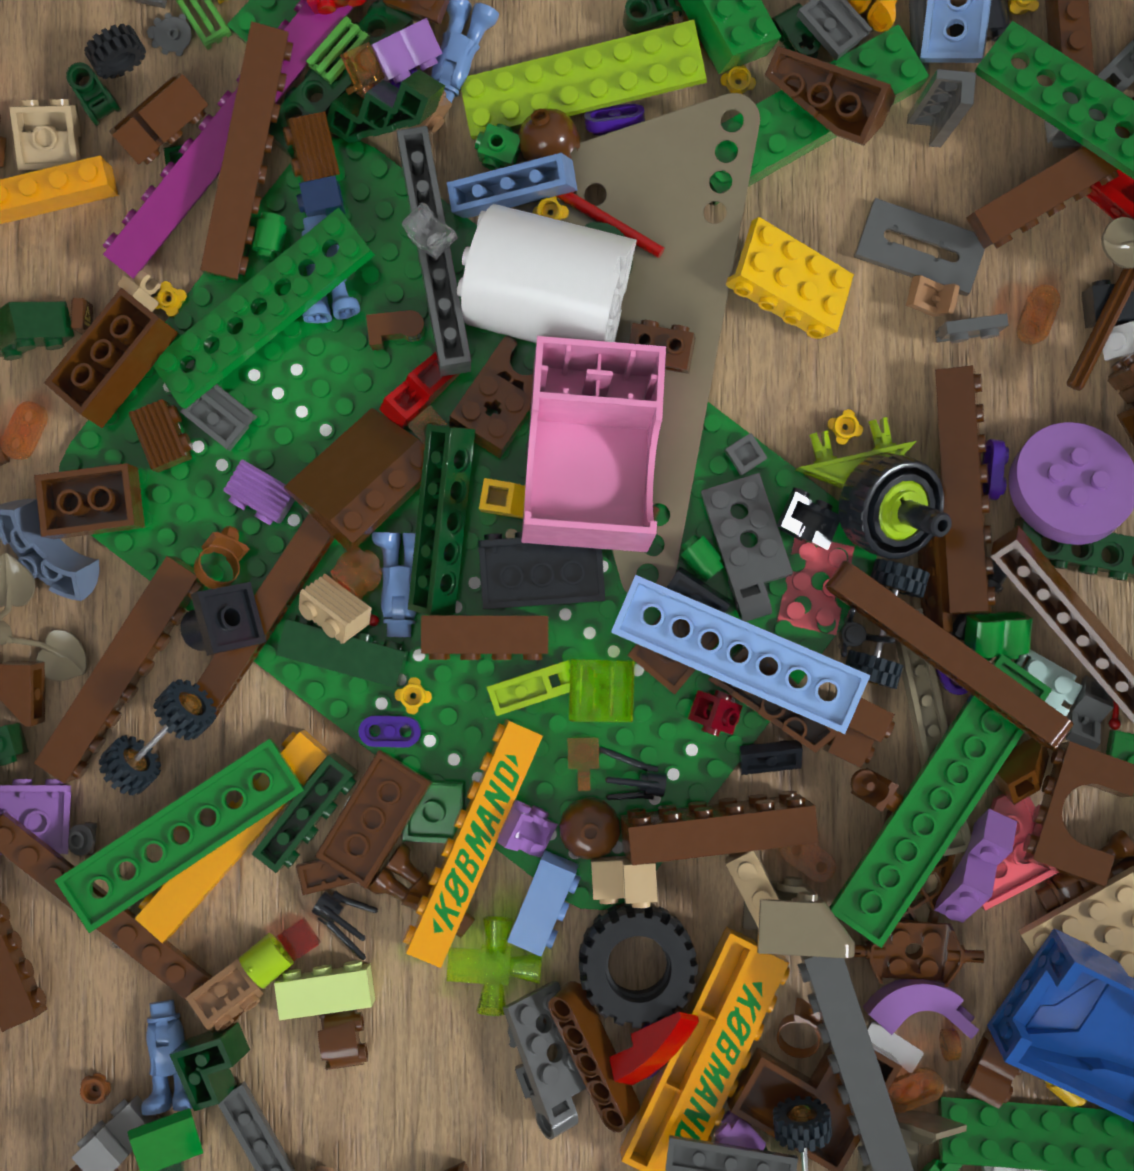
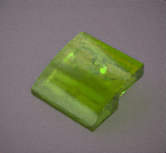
(601, 691)

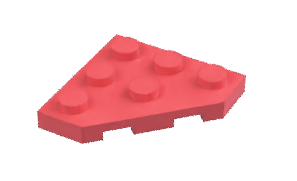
(1014, 872)

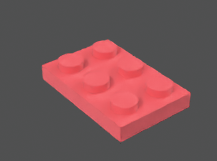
(799, 584)

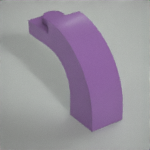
(905, 997)

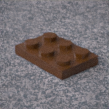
(664, 669)

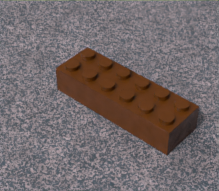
(718, 828)

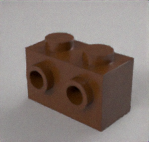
(678, 343)

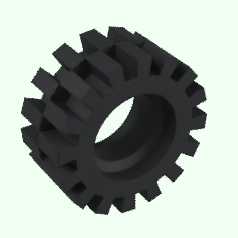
(115, 51)

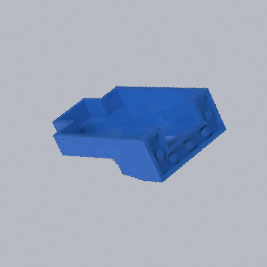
(1072, 1023)

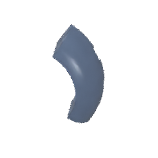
(46, 558)

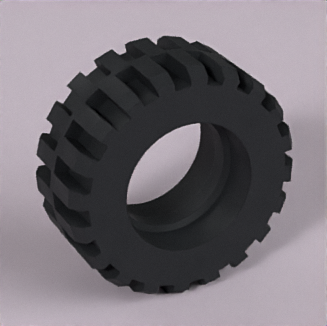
(645, 1004)

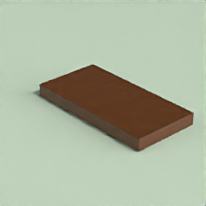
(373, 819)

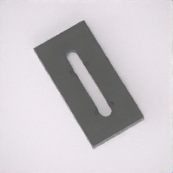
(910, 262)

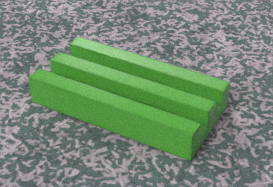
(215, 35)
(329, 42)

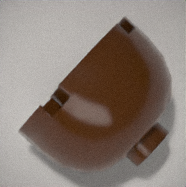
(547, 134)
(589, 828)

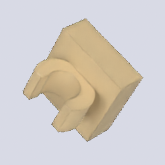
(141, 291)

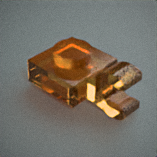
(583, 755)

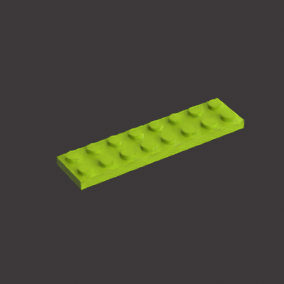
(586, 77)

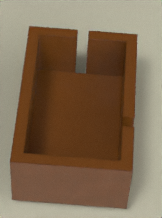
(159, 119)

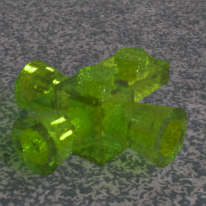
(492, 965)

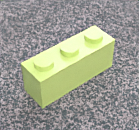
(324, 990)

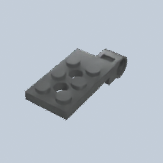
(747, 567)
(553, 1080)

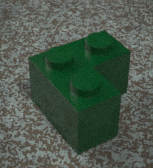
(32, 326)
(205, 1065)

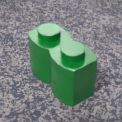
(999, 634)

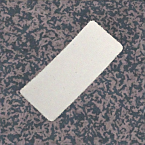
(903, 1051)

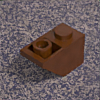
(1023, 771)

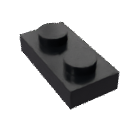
(770, 757)

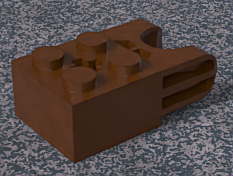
(497, 389)

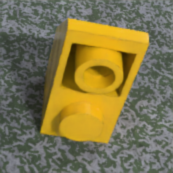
(502, 498)

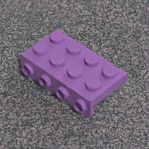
(40, 809)

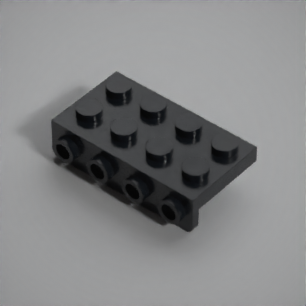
(538, 573)

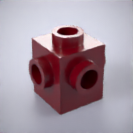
(715, 712)

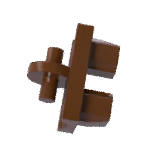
(875, 790)

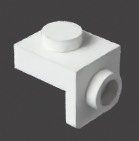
(1120, 342)

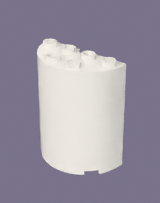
(544, 277)

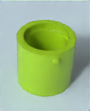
(265, 960)

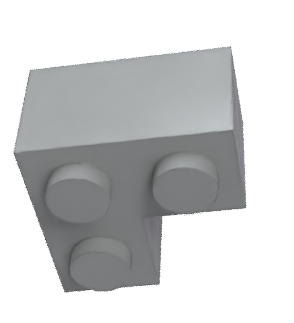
(108, 1143)

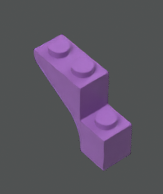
(975, 875)

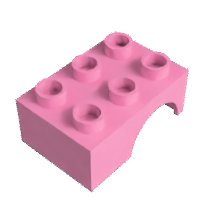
(593, 444)

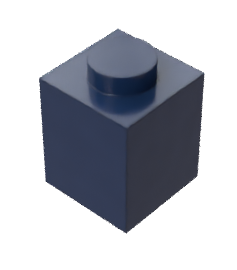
(320, 196)

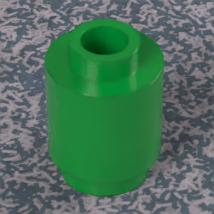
(269, 236)
(701, 557)

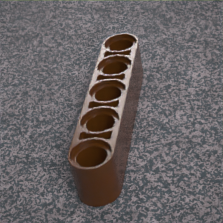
(591, 1053)

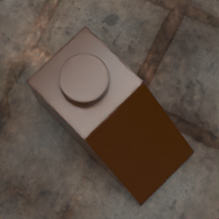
(24, 690)

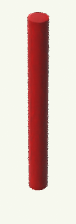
(603, 217)

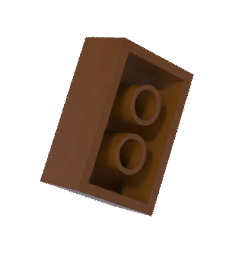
(89, 501)

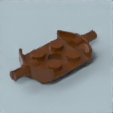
(937, 958)

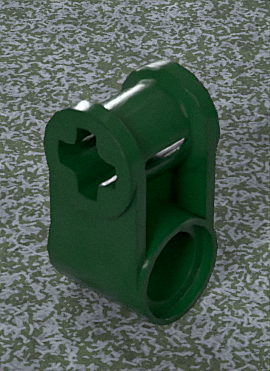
(654, 14)
(795, 33)
(93, 96)

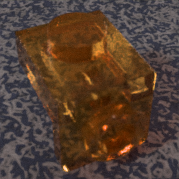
(362, 68)

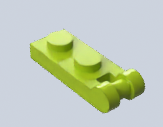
(529, 688)

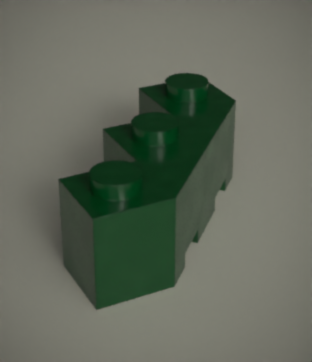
(385, 107)

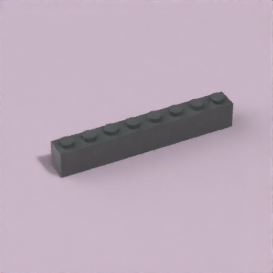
(438, 273)
(856, 1064)

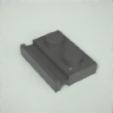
(834, 25)
(963, 329)
(220, 416)

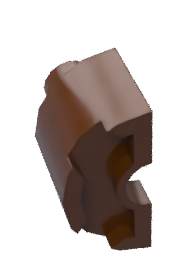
(341, 1041)

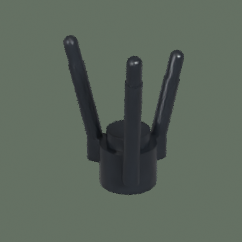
(854, 634)
(650, 783)
(329, 911)

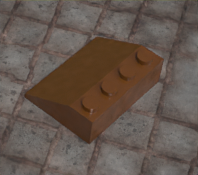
(360, 478)

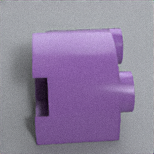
(526, 829)
(738, 1133)

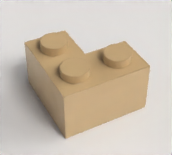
(617, 879)

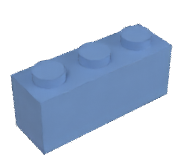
(544, 903)

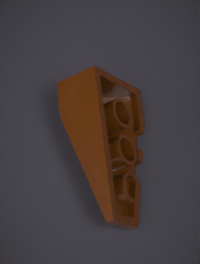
(836, 97)

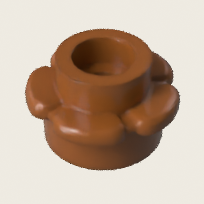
(91, 1096)

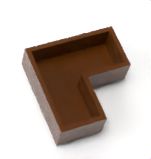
(771, 1081)

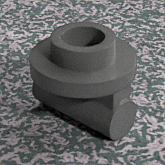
(82, 838)

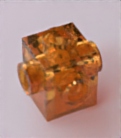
(358, 571)

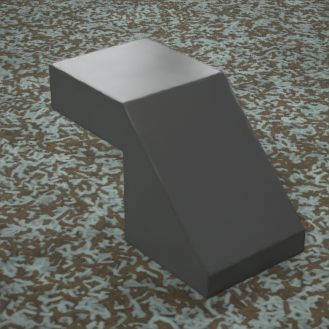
(1088, 712)

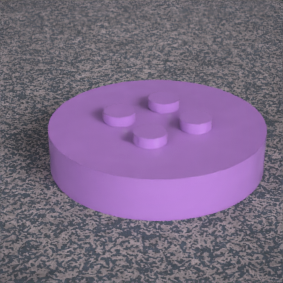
(1072, 483)

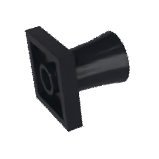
(223, 620)

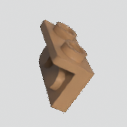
(224, 997)

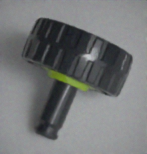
(892, 506)

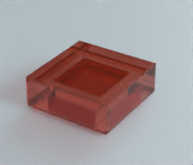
(299, 939)

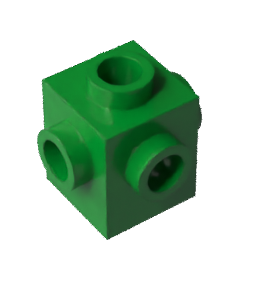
(498, 147)

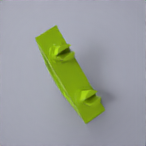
(836, 470)

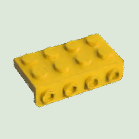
(791, 280)

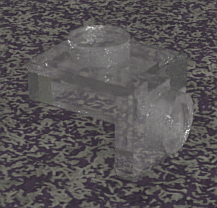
(428, 232)

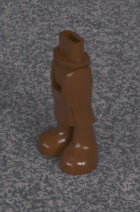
(401, 865)
(1066, 888)

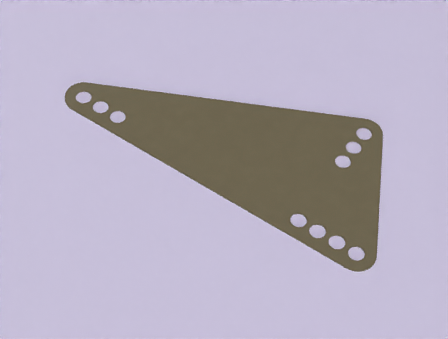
(660, 186)

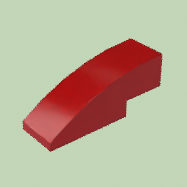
(416, 392)
(652, 1048)

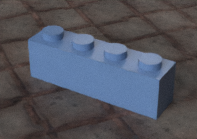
(512, 185)

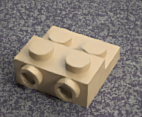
(45, 133)

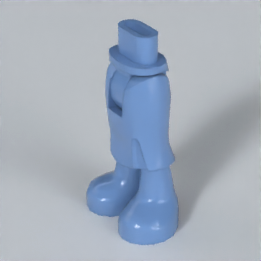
(459, 49)
(342, 305)
(396, 582)
(163, 1037)

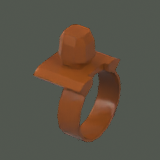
(227, 545)
(802, 1014)

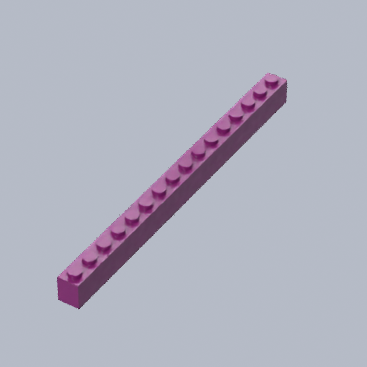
(203, 158)

